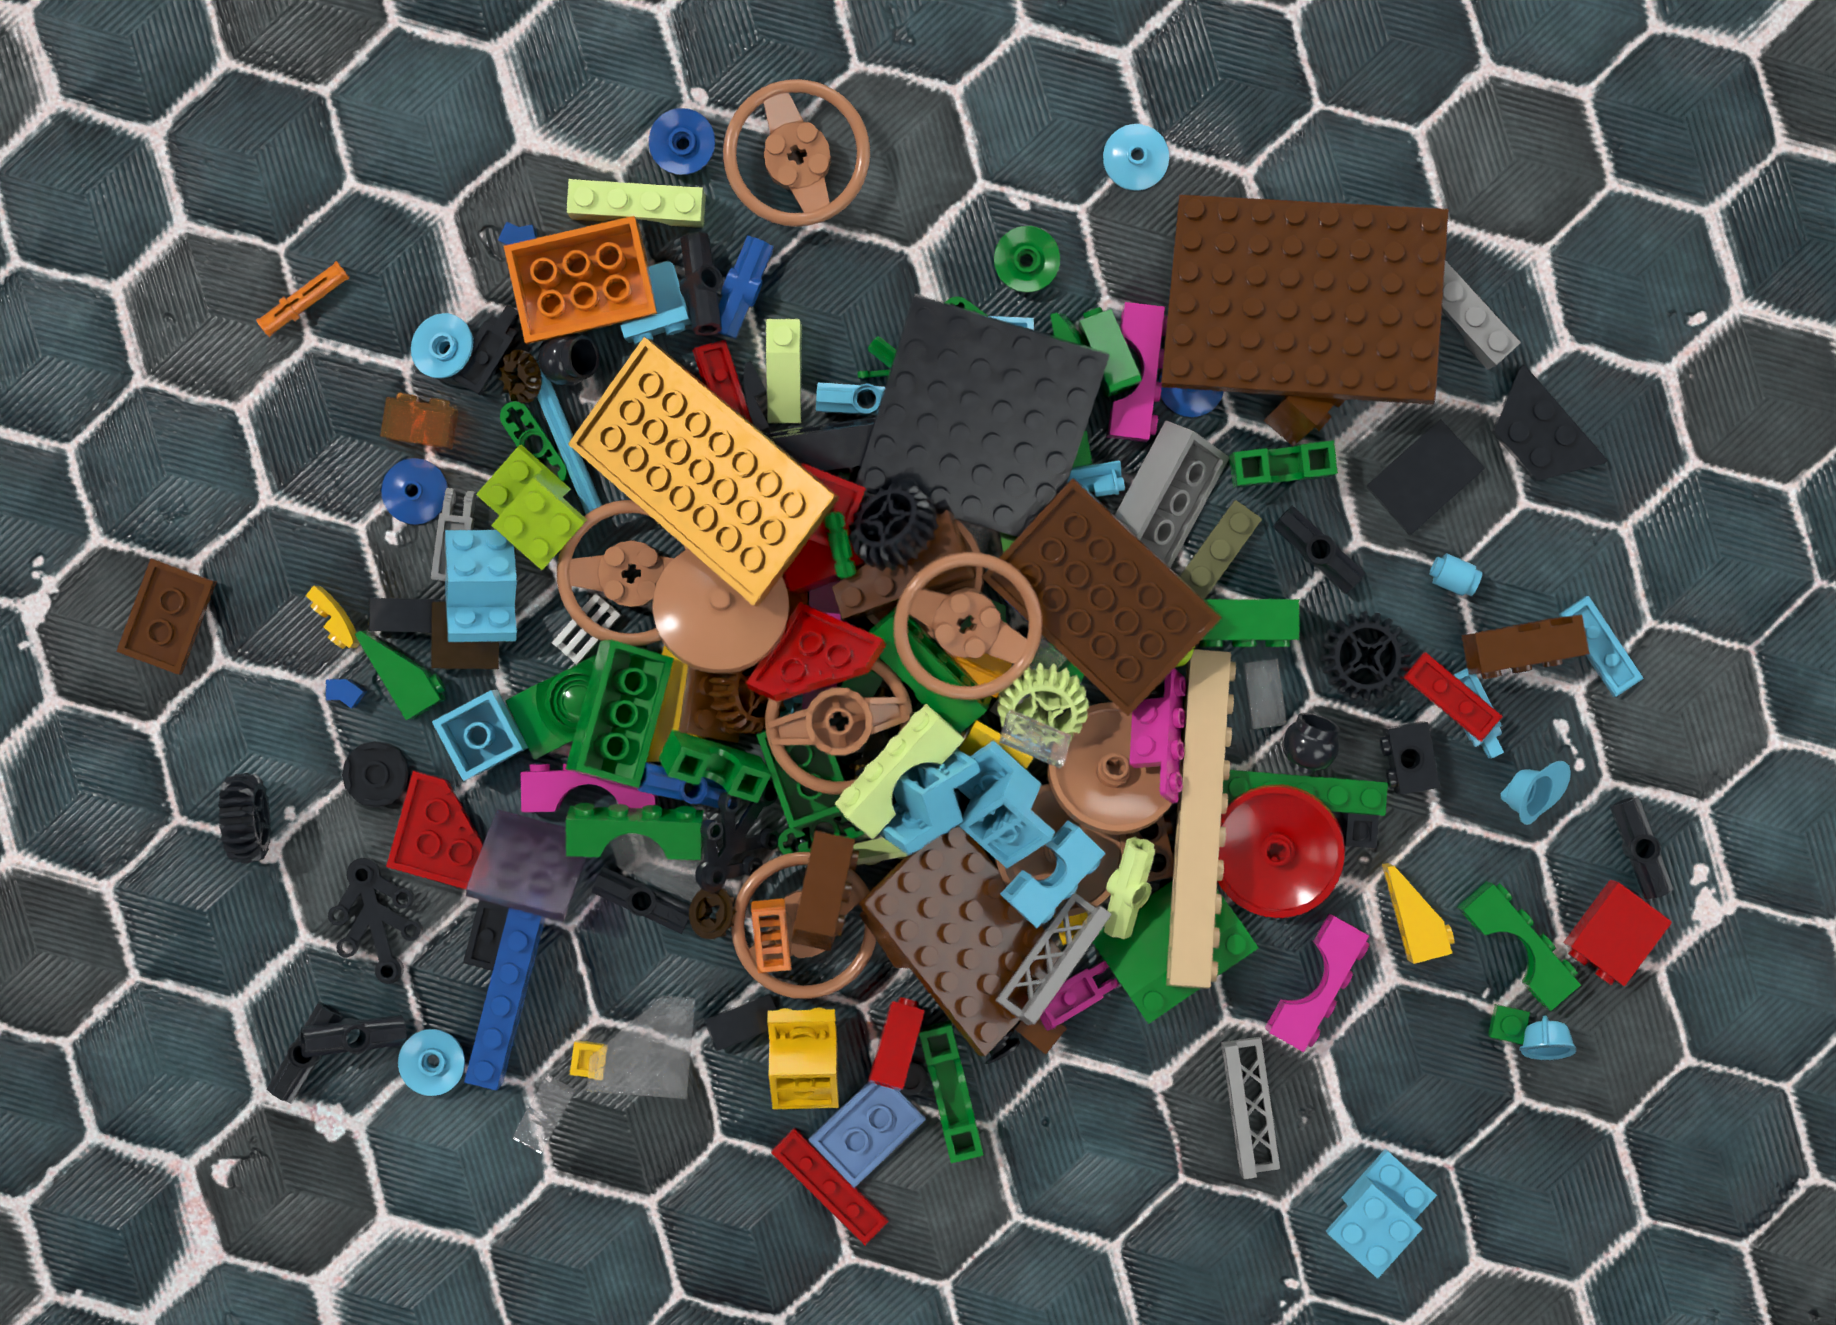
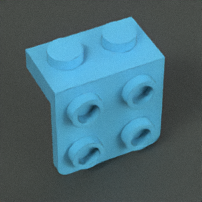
(670, 306)

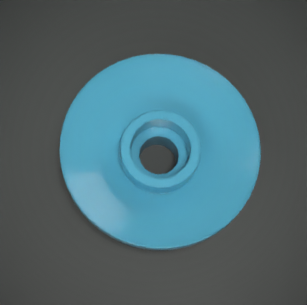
(1129, 172)
(431, 340)
(418, 1072)

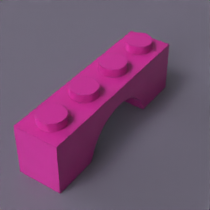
(1142, 330)
(545, 789)
(1299, 1019)

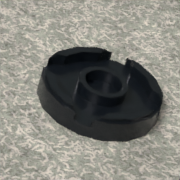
(376, 774)

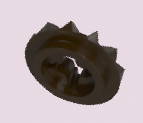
(527, 370)
(701, 909)

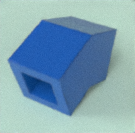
(514, 234)
(345, 691)

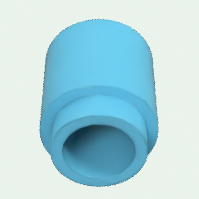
(1455, 575)

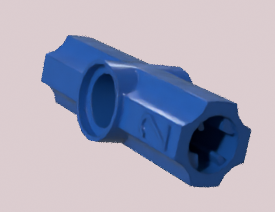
(743, 285)
(657, 782)

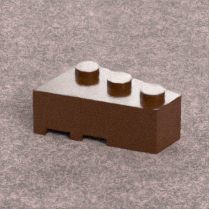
(1299, 415)
(1524, 645)
(824, 891)

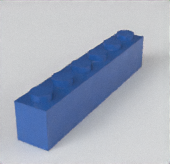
(505, 999)

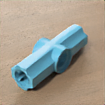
(843, 398)

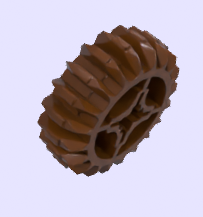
(737, 704)

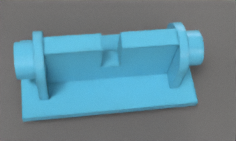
(1101, 478)

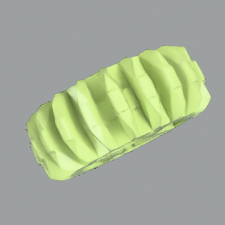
(1054, 692)

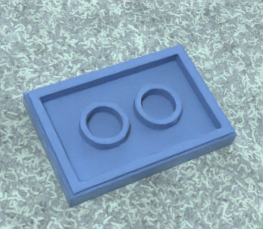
(866, 1130)

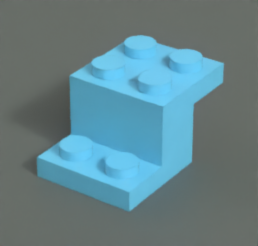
(480, 586)
(927, 802)
(1001, 807)
(1381, 1213)

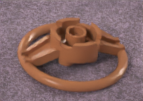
(789, 134)
(607, 575)
(985, 635)
(813, 727)
(748, 955)

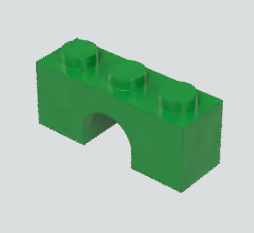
(1283, 464)
(693, 758)

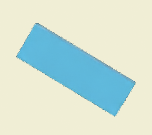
(1605, 650)

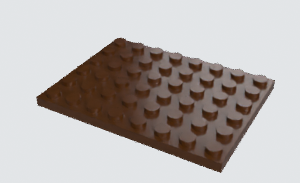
(1306, 299)

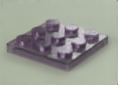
(526, 867)

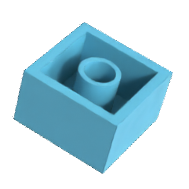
(480, 734)

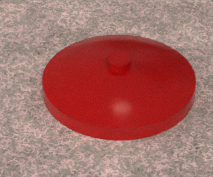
(1280, 851)

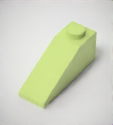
(783, 370)

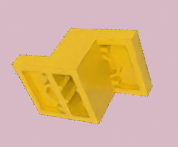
(803, 1058)

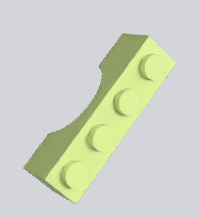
(649, 202)
(922, 740)

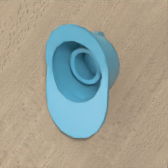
(1536, 791)
(1547, 1040)

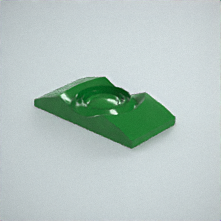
(551, 709)

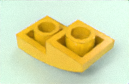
(339, 625)

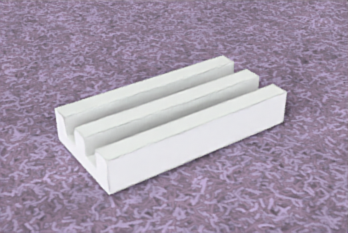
(567, 650)

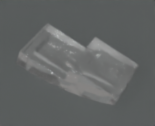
(543, 1114)

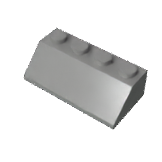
(1171, 489)

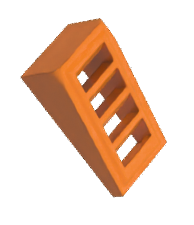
(765, 908)

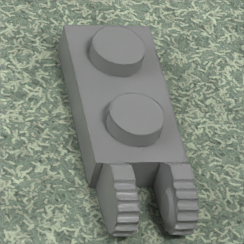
(450, 522)

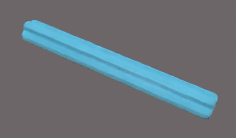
(562, 435)

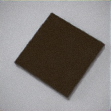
(458, 654)

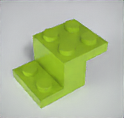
(531, 507)

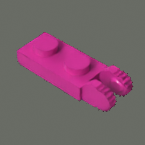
(1076, 995)

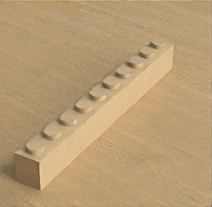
(1199, 821)

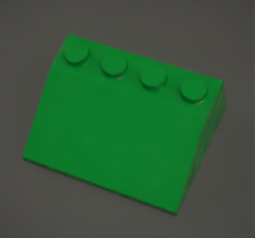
(1143, 957)

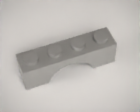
(1479, 326)

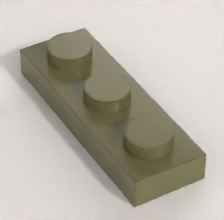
(1220, 548)

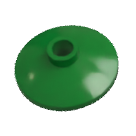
(1033, 243)

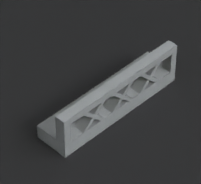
(1063, 966)
(1239, 1109)

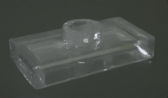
(1035, 738)

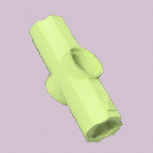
(1129, 887)

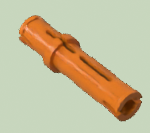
(302, 299)

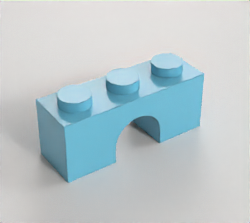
(1075, 858)

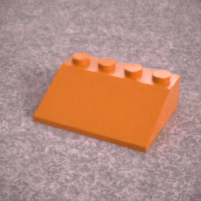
(580, 279)

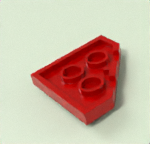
(814, 655)
(434, 834)

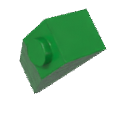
(408, 682)

